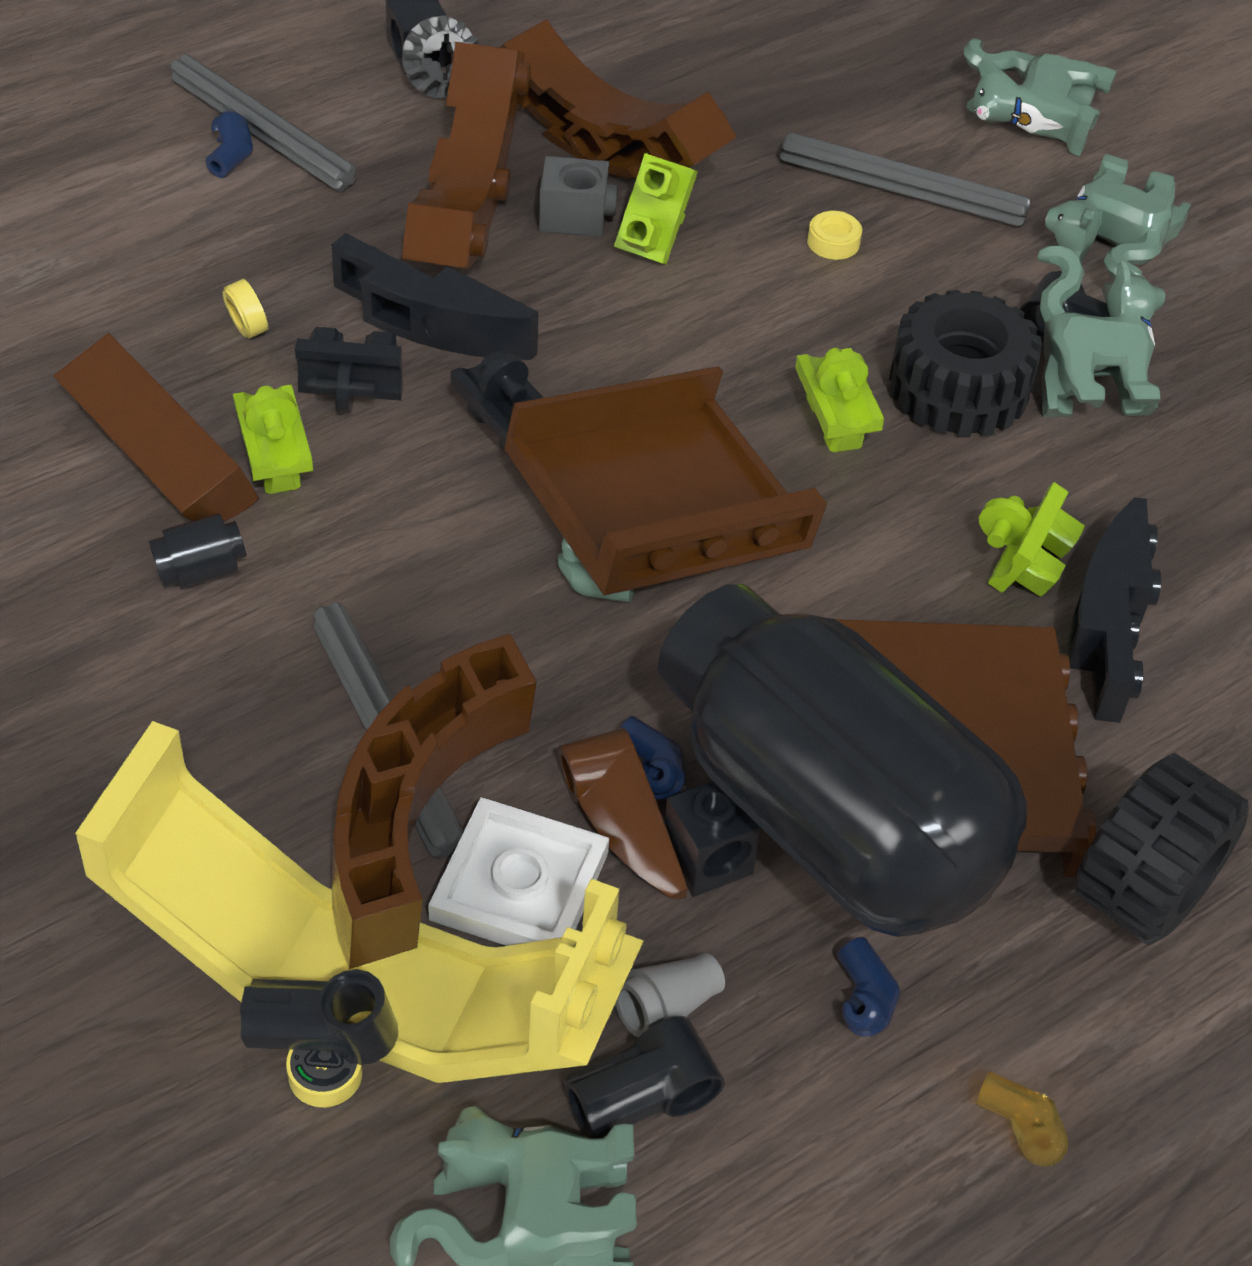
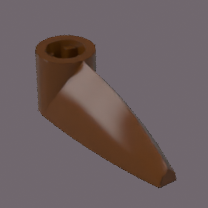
(618, 800)

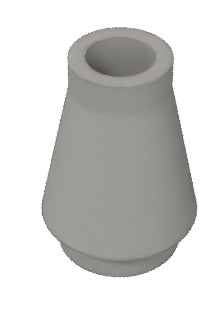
(668, 991)

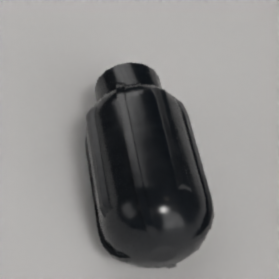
(844, 761)

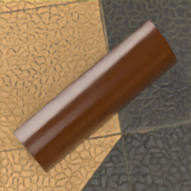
(156, 432)

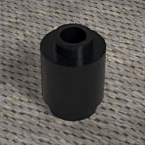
(197, 551)

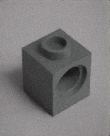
(576, 196)

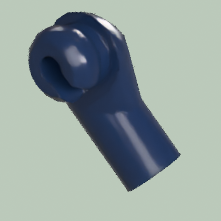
(235, 143)
(660, 758)
(875, 989)

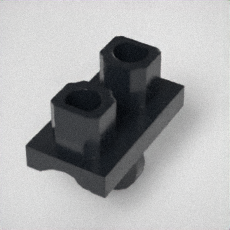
(348, 368)
(494, 389)

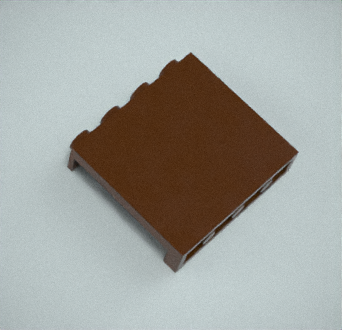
(655, 481)
(1012, 695)

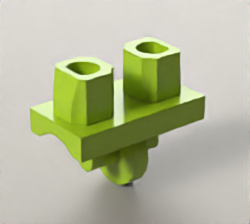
(655, 208)
(840, 397)
(273, 437)
(1024, 533)

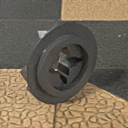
(425, 39)

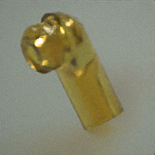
(1031, 1117)

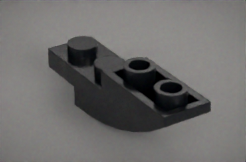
(436, 311)
(1112, 608)

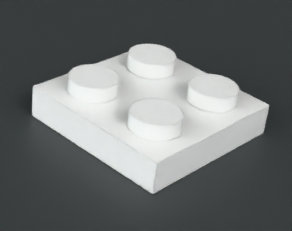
(517, 876)

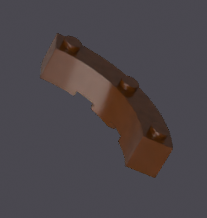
(605, 123)
(469, 168)
(395, 770)

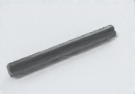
(264, 123)
(905, 179)
(370, 695)

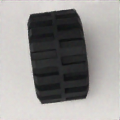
(964, 363)
(1161, 848)

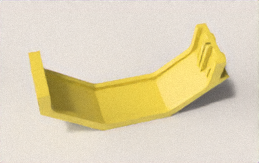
(255, 914)

